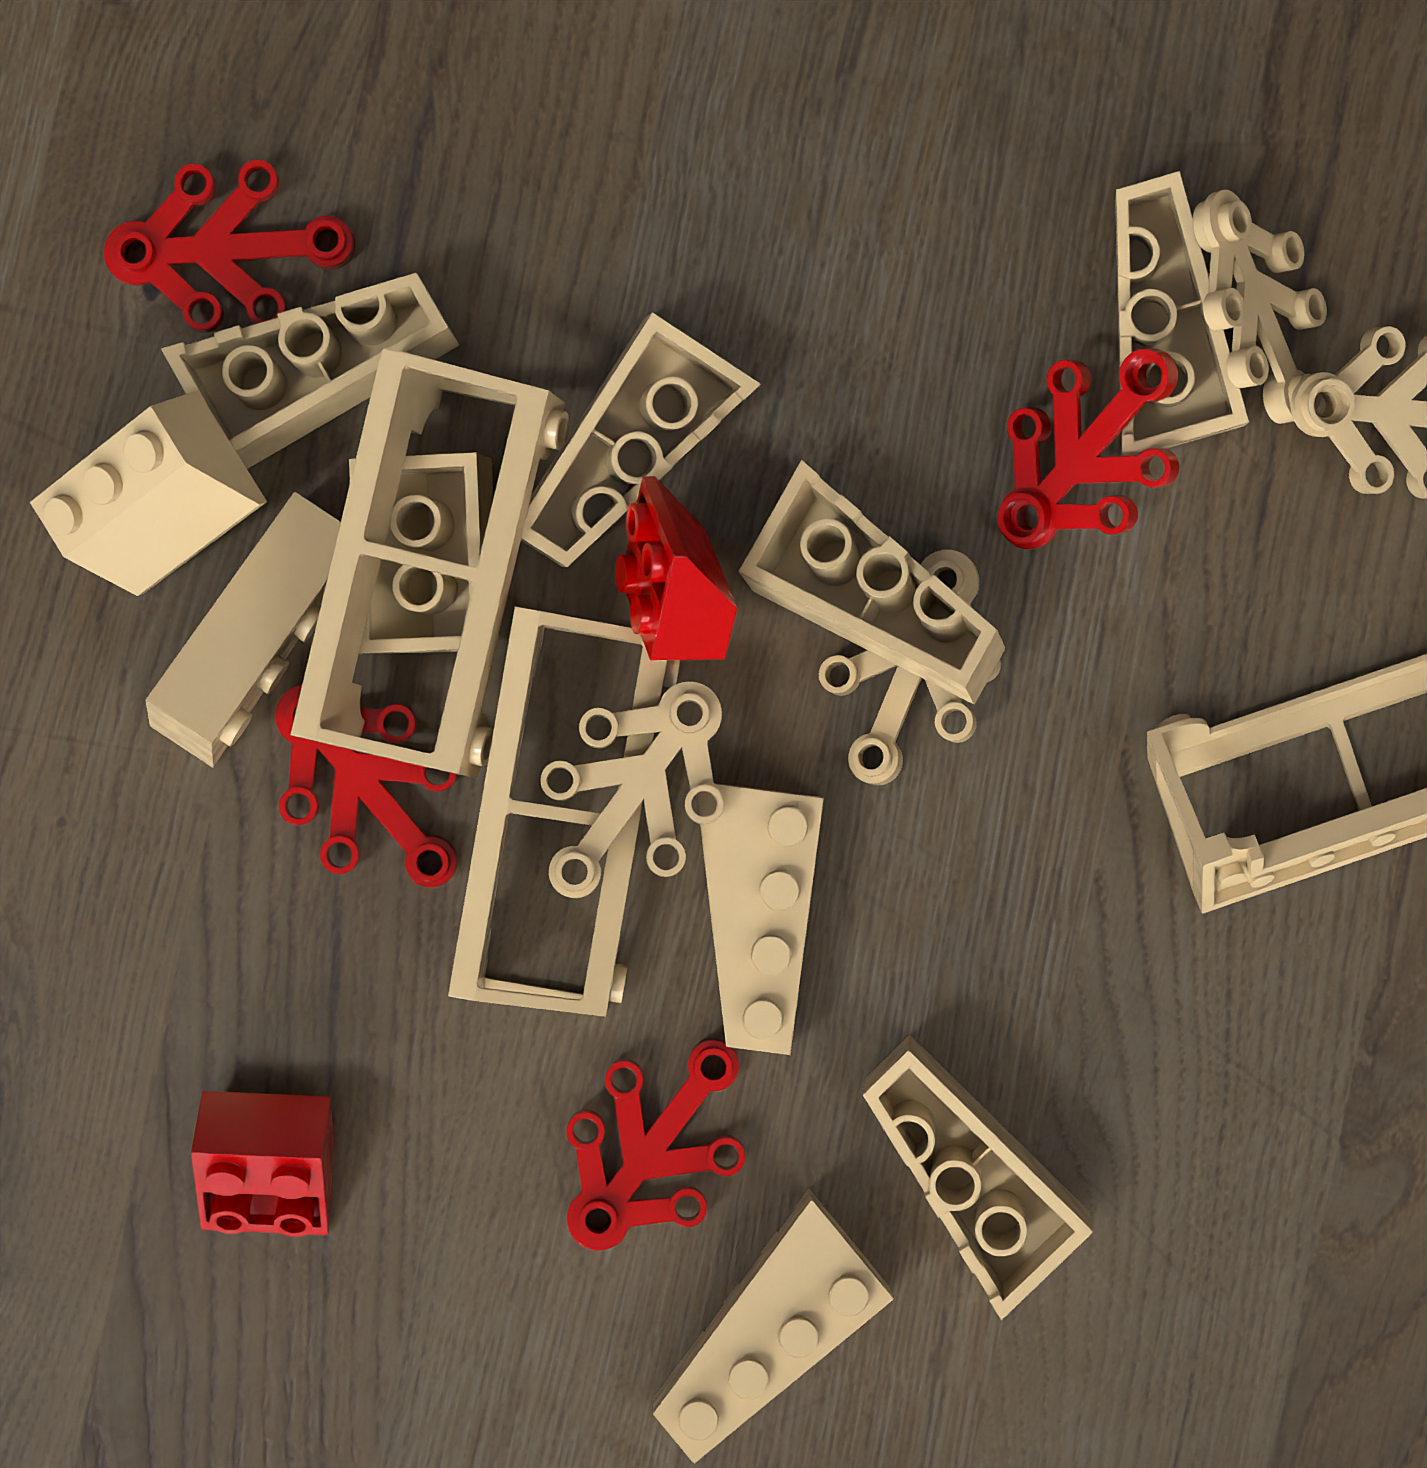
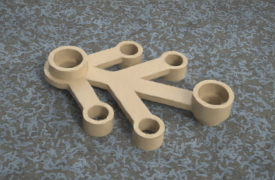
(1227, 232)
(1390, 412)
(904, 685)
(640, 779)

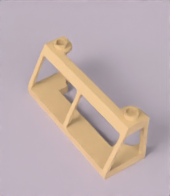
(400, 403)
(1238, 868)
(604, 976)

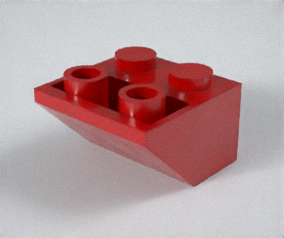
(673, 580)
(263, 1163)

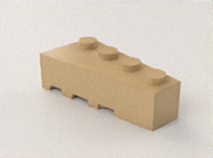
(1161, 308)
(307, 364)
(639, 424)
(864, 586)
(247, 634)
(759, 901)
(983, 1184)
(773, 1327)

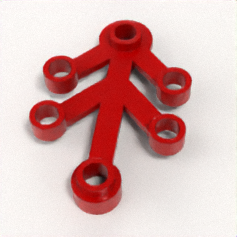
(217, 247)
(1079, 454)
(358, 777)
(647, 1154)

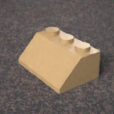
(150, 496)
(439, 514)

